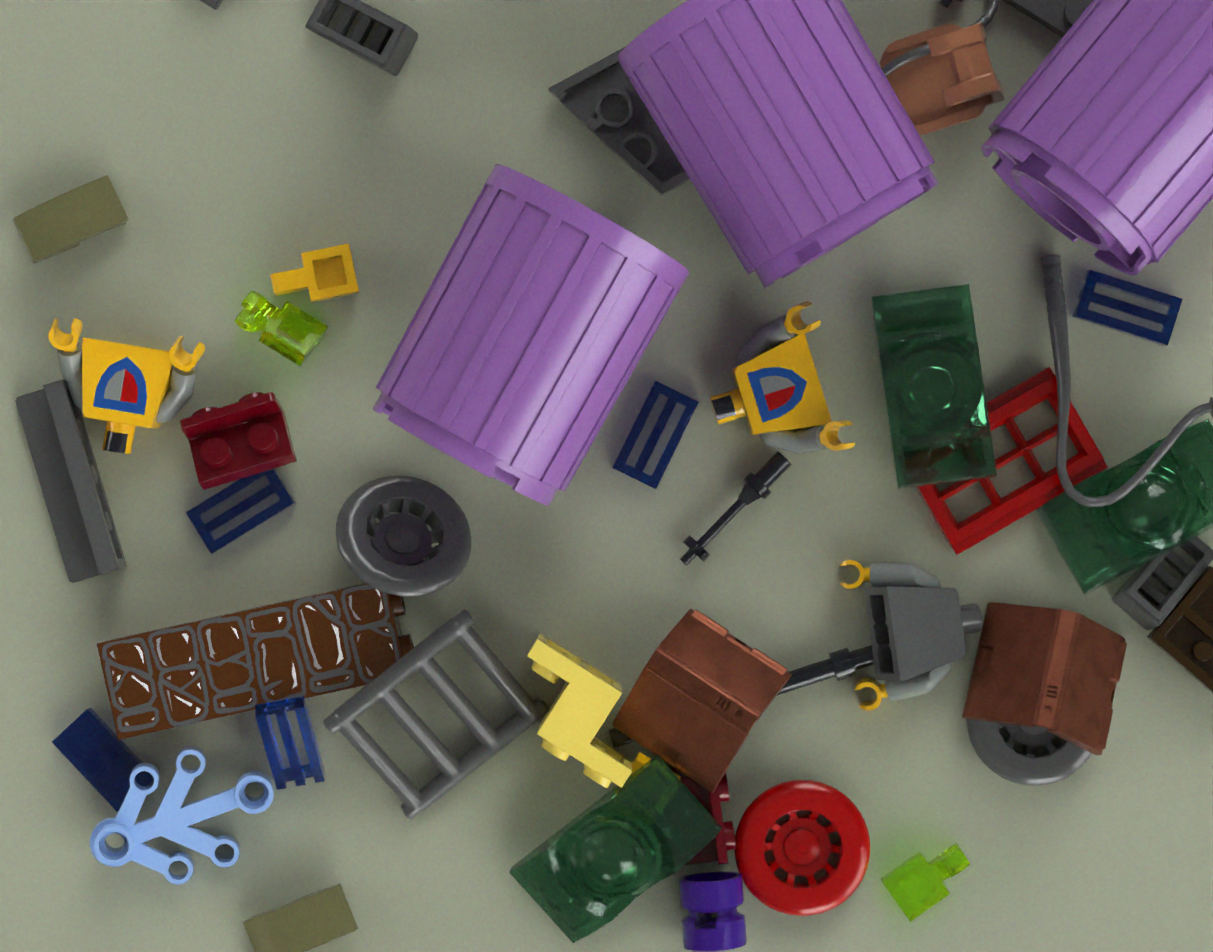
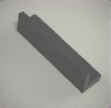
(70, 482)

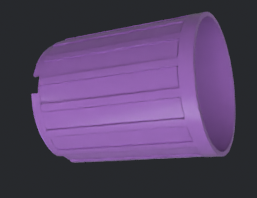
(779, 124)
(1117, 129)
(527, 335)

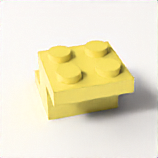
(579, 713)

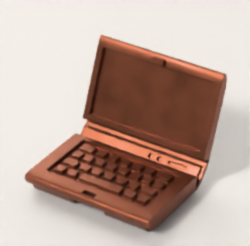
(1046, 673)
(700, 698)

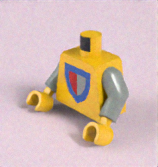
(124, 382)
(781, 389)

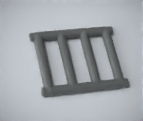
(451, 769)

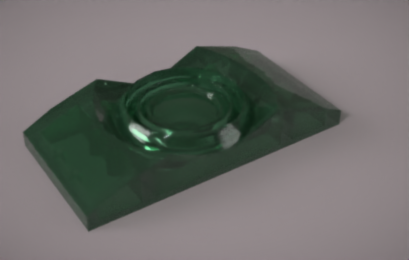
(933, 386)
(1152, 519)
(616, 850)

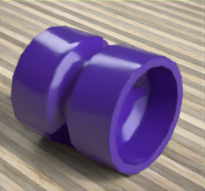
(709, 894)

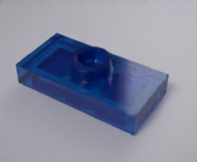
(101, 757)

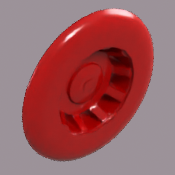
(802, 847)

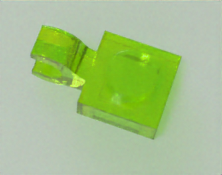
(284, 330)
(919, 884)

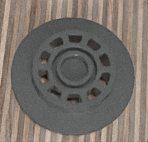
(401, 552)
(1025, 767)

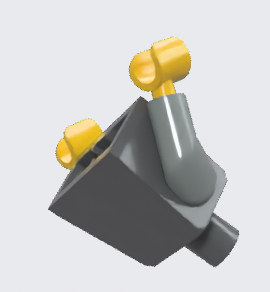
(912, 629)

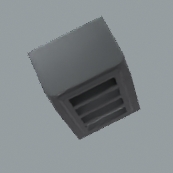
(392, 35)
(1141, 609)

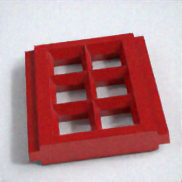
(1031, 495)

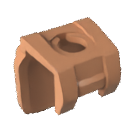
(948, 83)

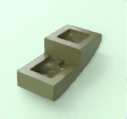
(70, 218)
(303, 923)

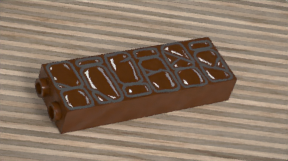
(251, 658)

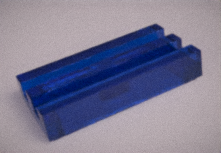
(1088, 295)
(637, 471)
(204, 530)
(296, 771)

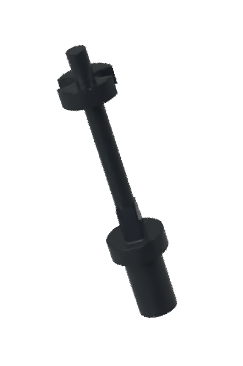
(755, 488)

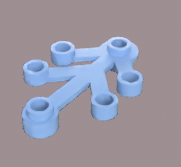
(174, 820)

